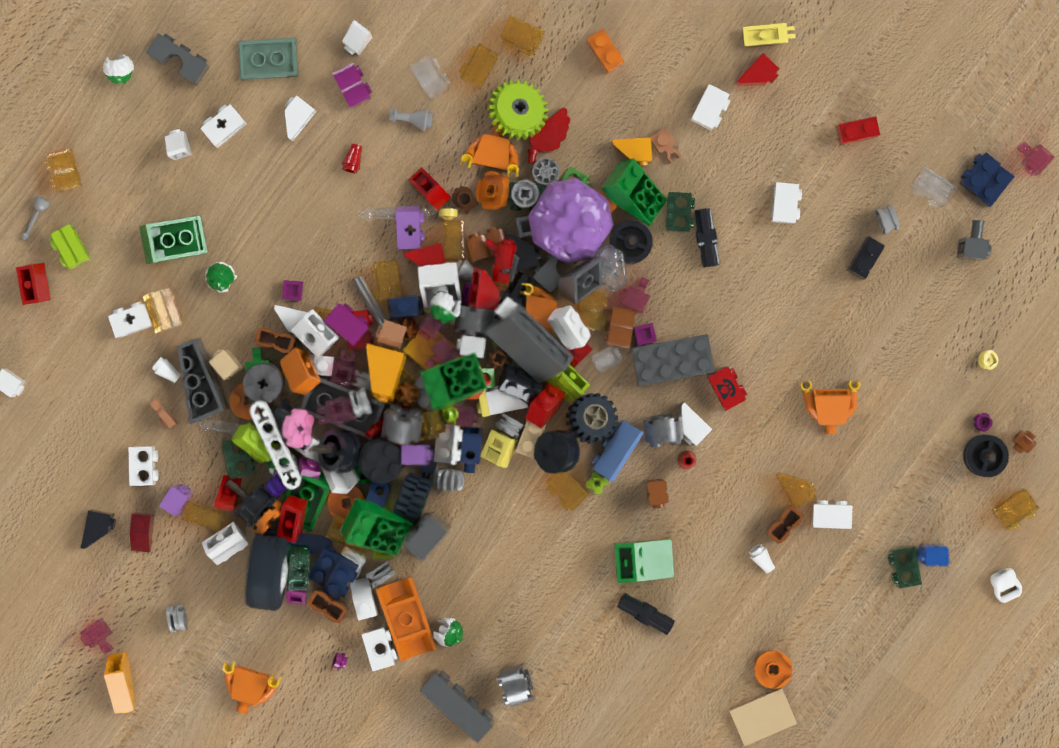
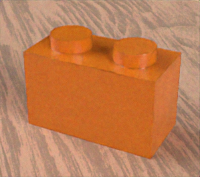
(605, 51)
(299, 371)

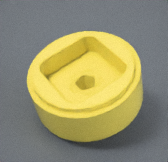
(447, 214)
(988, 359)

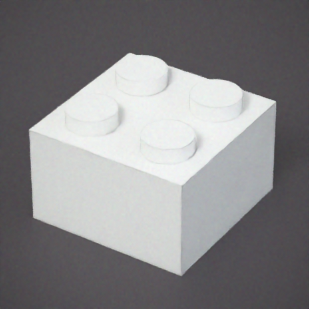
(438, 279)

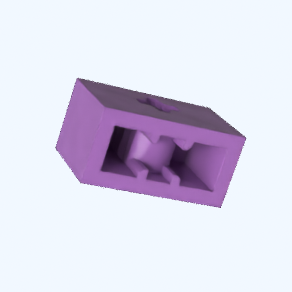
(409, 216)
(417, 454)
(176, 499)

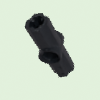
(706, 237)
(514, 291)
(645, 613)

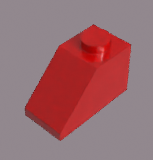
(759, 73)
(429, 188)
(427, 256)
(483, 291)

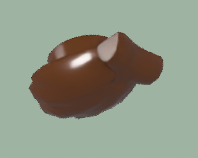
(464, 199)

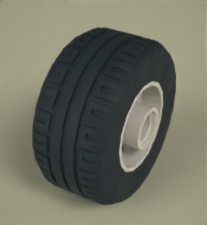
(267, 572)

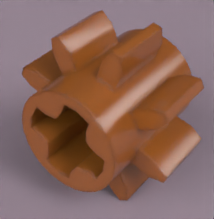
(412, 328)
(496, 363)
(407, 393)
(1024, 441)

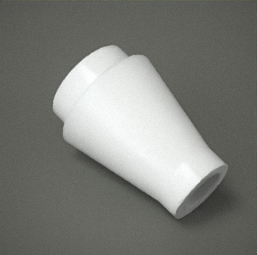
(165, 369)
(761, 557)

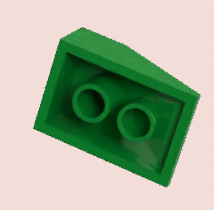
(173, 239)
(316, 493)

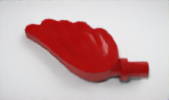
(550, 135)

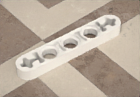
(276, 435)

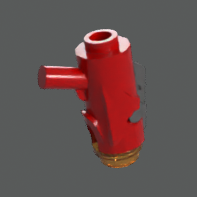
(505, 262)

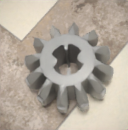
(448, 479)

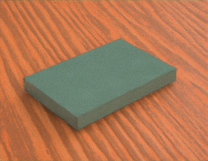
(268, 58)

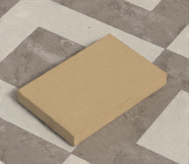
(763, 716)

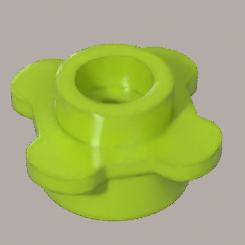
(450, 414)
(596, 477)

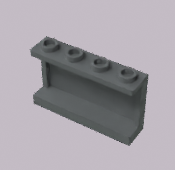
(529, 344)

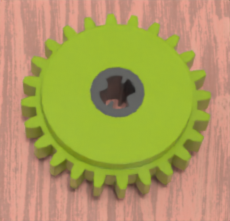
(508, 118)

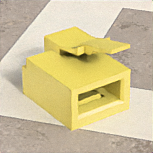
(499, 448)

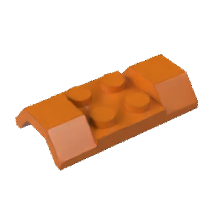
(406, 618)

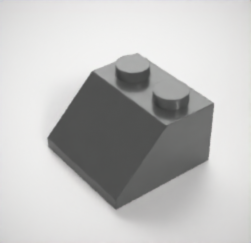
(581, 280)

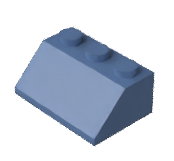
(616, 450)

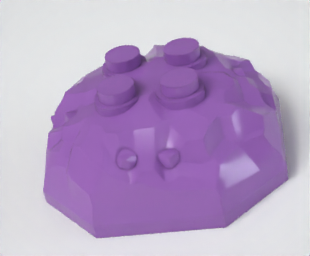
(570, 220)

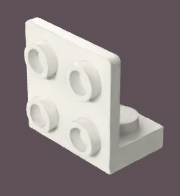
(447, 445)

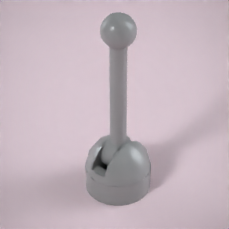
(40, 204)

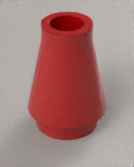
(353, 159)
(681, 459)

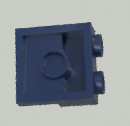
(986, 179)
(333, 573)

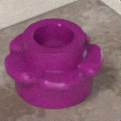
(986, 418)
(339, 661)

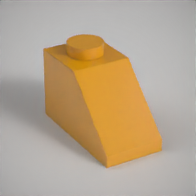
(635, 148)

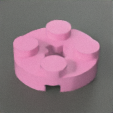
(298, 437)

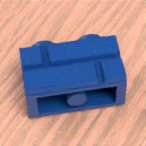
(933, 554)

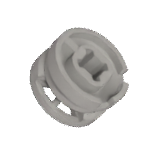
(545, 171)
(525, 194)
(887, 219)
(362, 379)
(363, 402)
(509, 425)
(381, 576)
(176, 618)

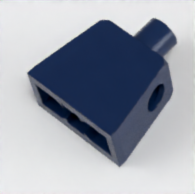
(405, 307)
(471, 442)
(380, 500)

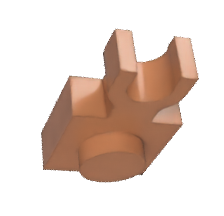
(663, 142)
(166, 417)

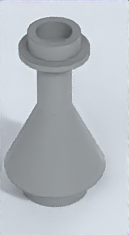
(421, 119)
(465, 270)

